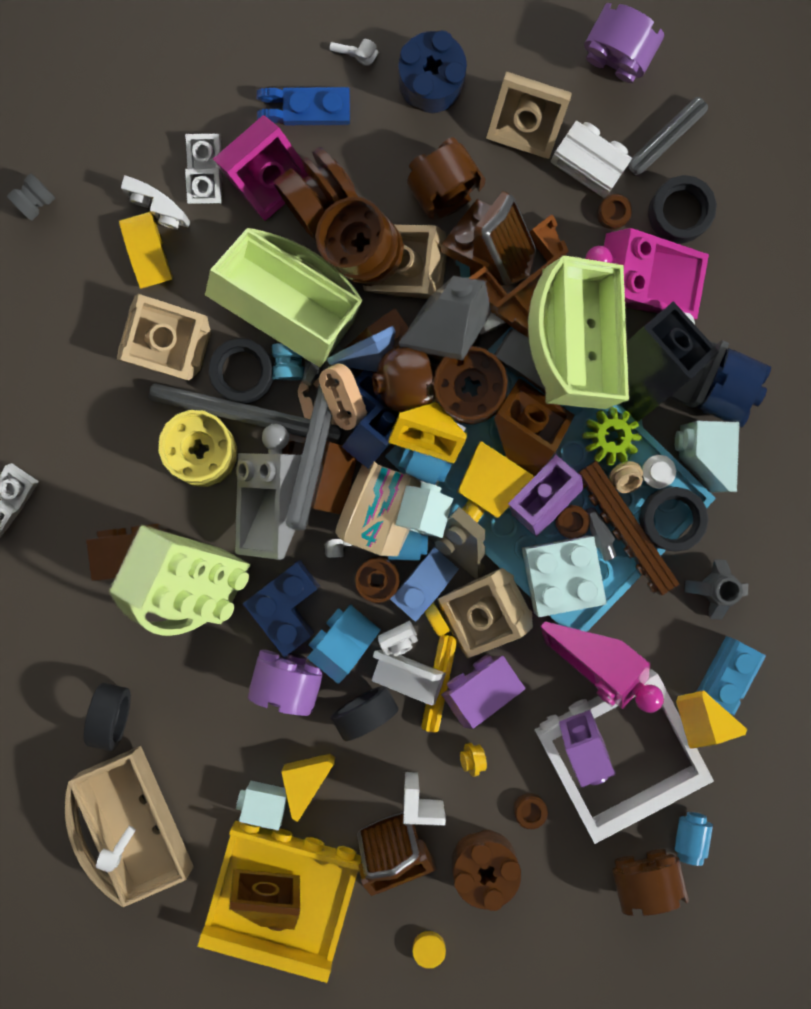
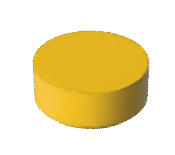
(436, 620)
(429, 949)

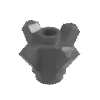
(719, 588)

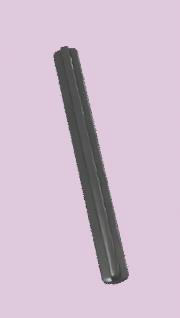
(236, 411)
(311, 459)

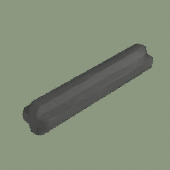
(667, 136)

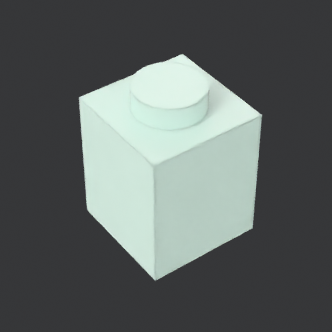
(424, 510)
(262, 805)

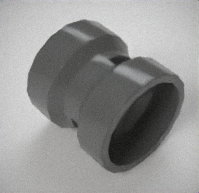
(31, 197)

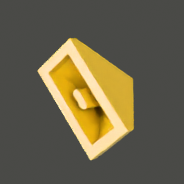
(429, 432)
(706, 720)
(303, 780)

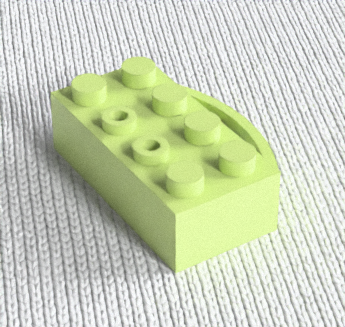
(285, 293)
(583, 333)
(178, 582)

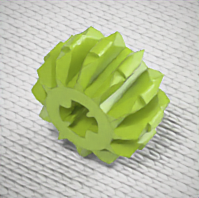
(623, 441)

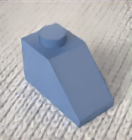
(424, 584)

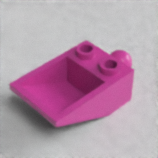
(655, 270)
(607, 664)

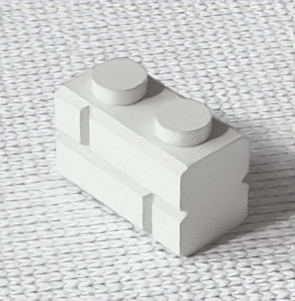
(591, 158)

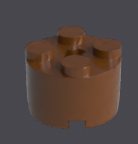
(444, 179)
(650, 883)
(488, 888)

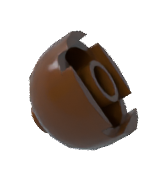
(403, 379)

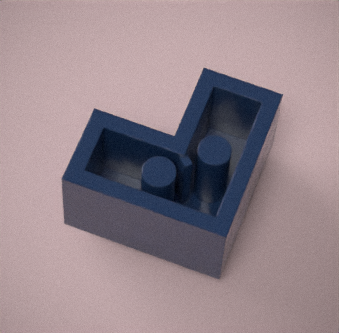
(373, 432)
(276, 610)

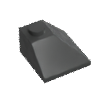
(450, 319)

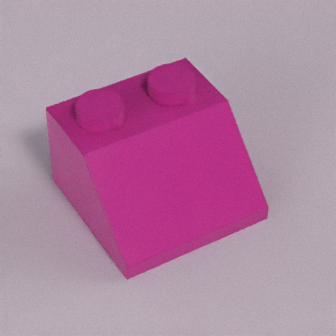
(256, 161)

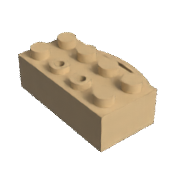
(112, 801)

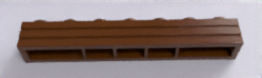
(627, 529)

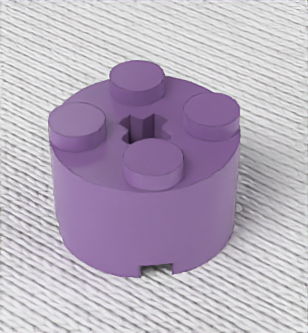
(623, 42)
(285, 683)

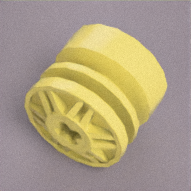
(182, 437)

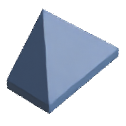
(366, 353)

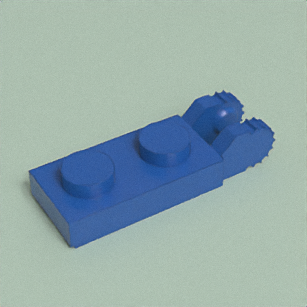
(307, 105)

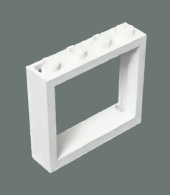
(643, 803)

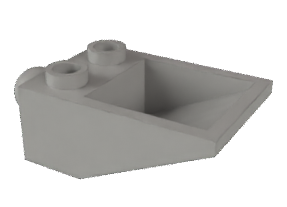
(264, 497)

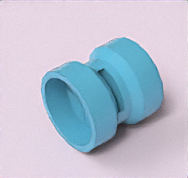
(287, 363)

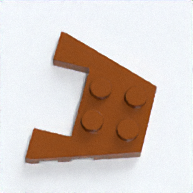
(515, 306)

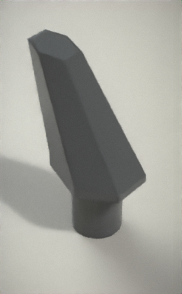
(311, 373)
(602, 535)

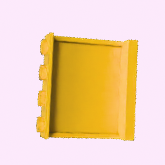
(325, 893)

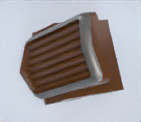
(494, 239)
(392, 854)

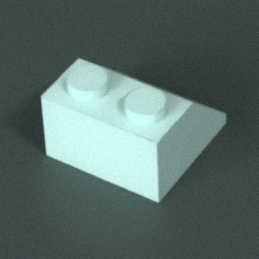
(710, 453)

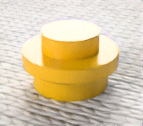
(473, 759)

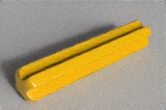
(443, 662)

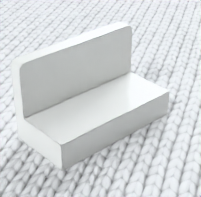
(408, 677)
(420, 810)

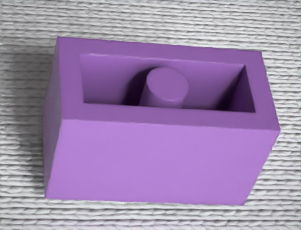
(546, 495)
(482, 690)
(586, 749)

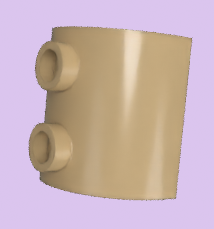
(528, 115)

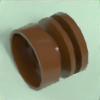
(317, 191)
(359, 241)
(481, 368)

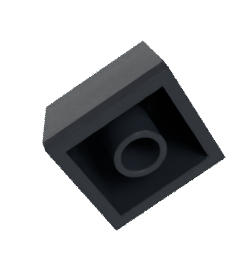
(663, 359)

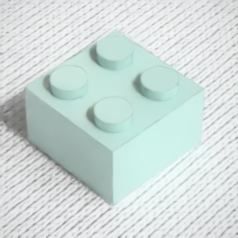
(564, 576)

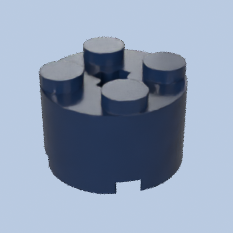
(436, 53)
(736, 388)

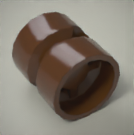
(377, 579)

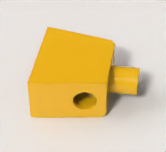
(491, 482)

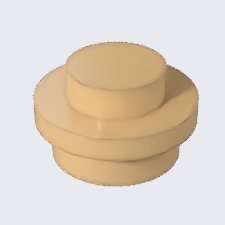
(626, 477)

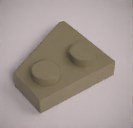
(463, 542)

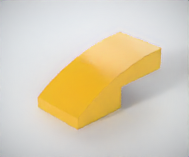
(145, 249)

